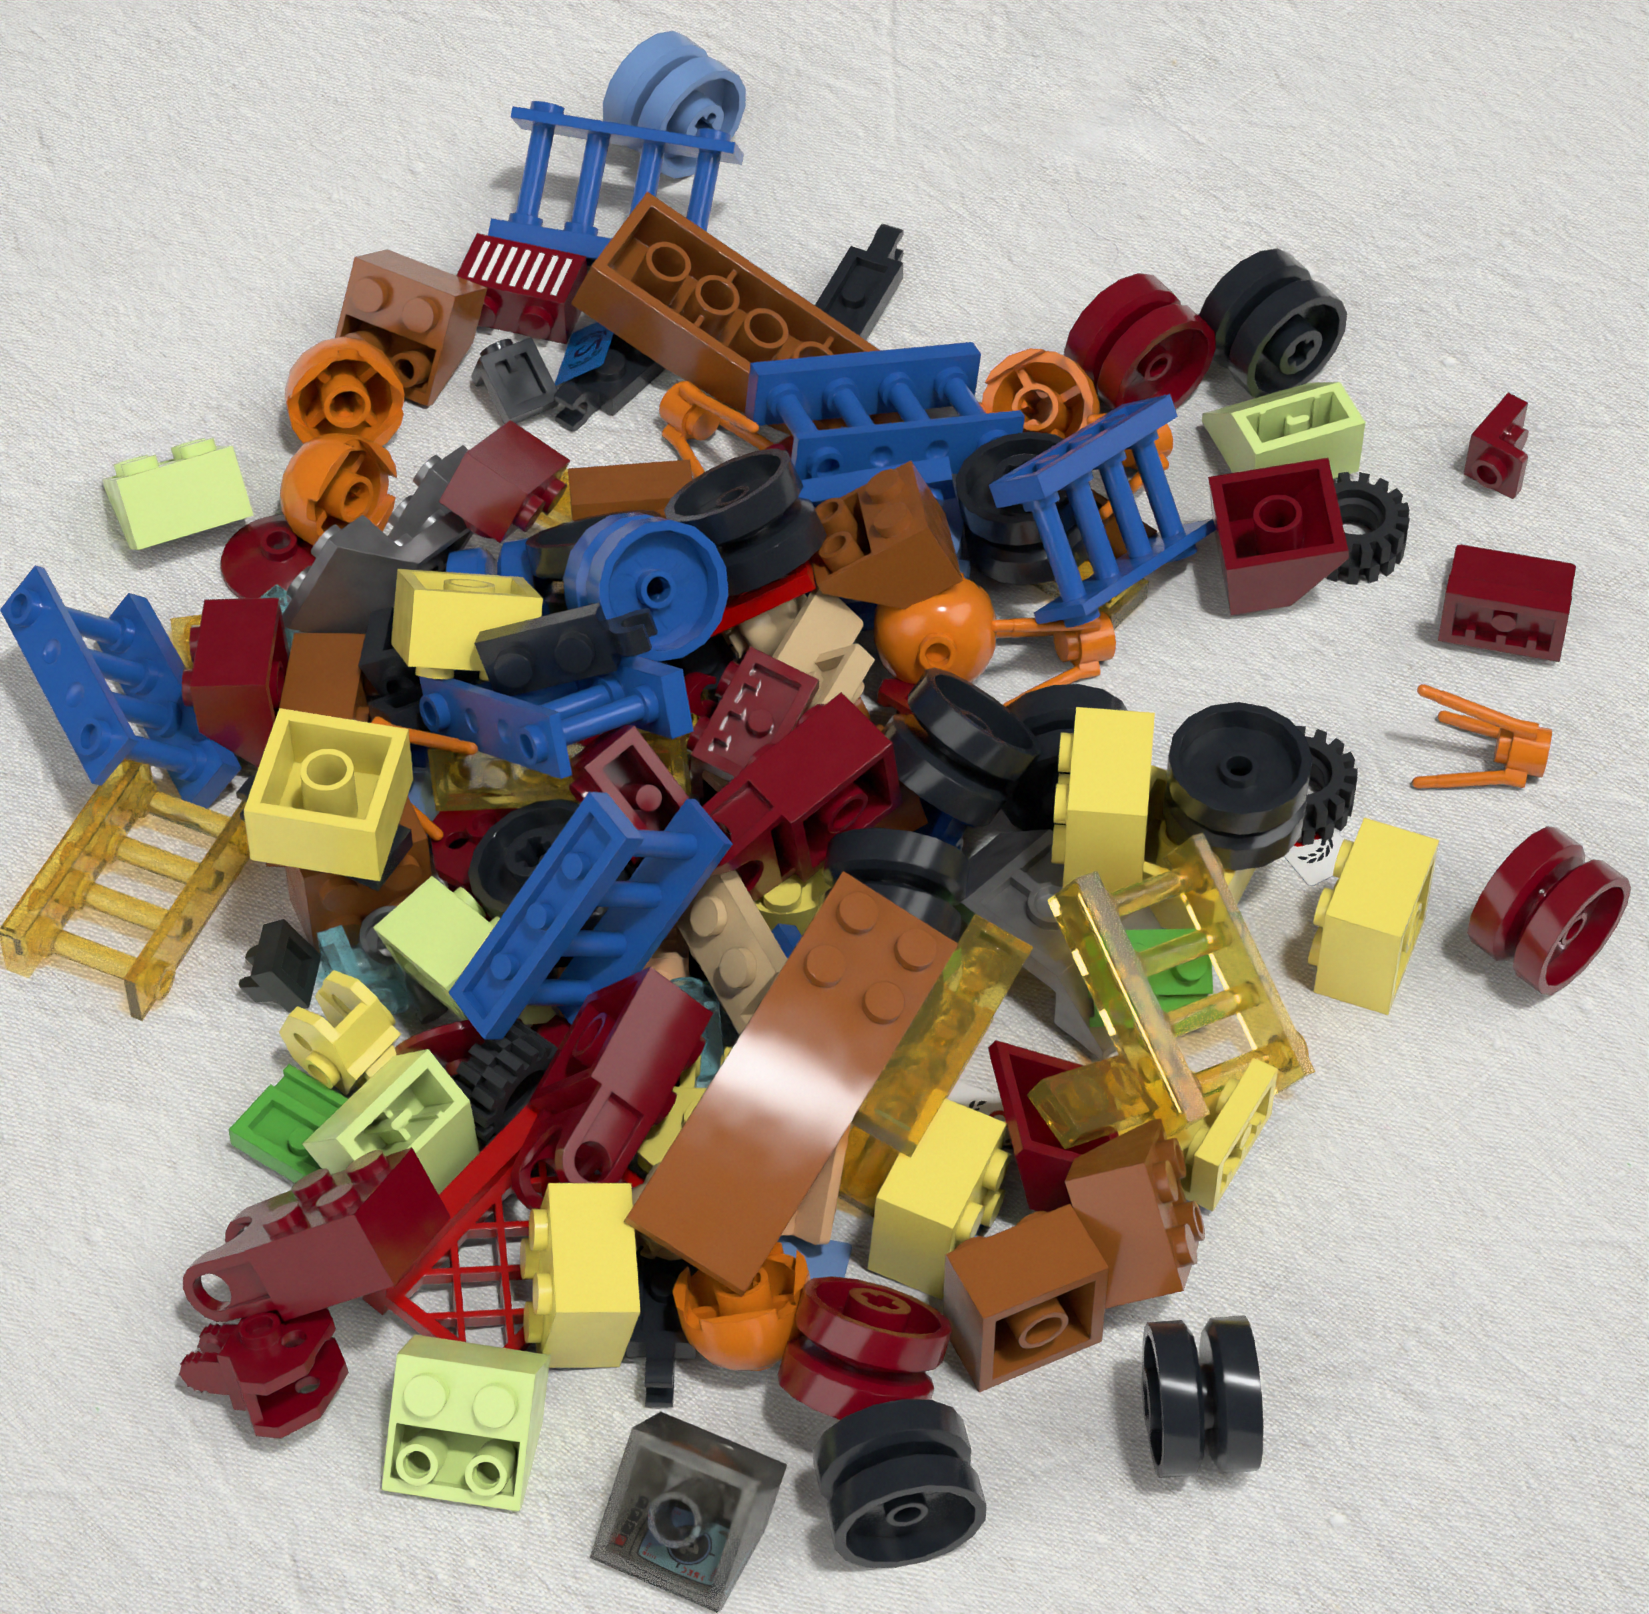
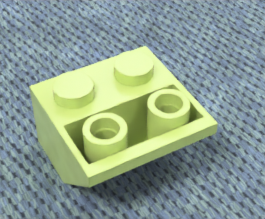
(1290, 428)
(178, 495)
(436, 938)
(400, 1108)
(464, 1421)

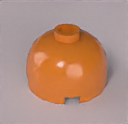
(346, 390)
(1047, 390)
(335, 483)
(941, 632)
(744, 1329)

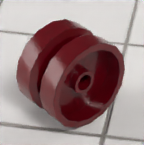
(1141, 343)
(1549, 910)
(861, 1346)

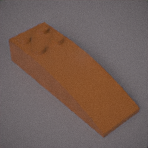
(705, 307)
(791, 1084)

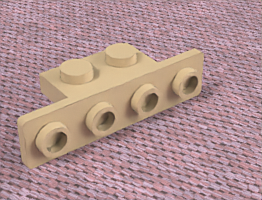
(822, 647)
(732, 945)

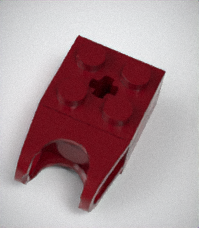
(801, 792)
(611, 1081)
(323, 1240)

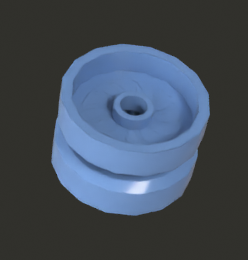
(676, 89)

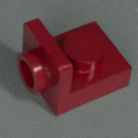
(1496, 448)

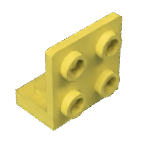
(1222, 1139)

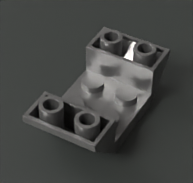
(360, 563)
(1011, 889)

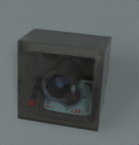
(687, 1509)

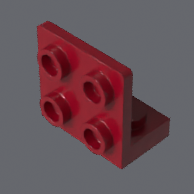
(1507, 602)
(756, 708)

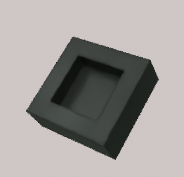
(282, 967)

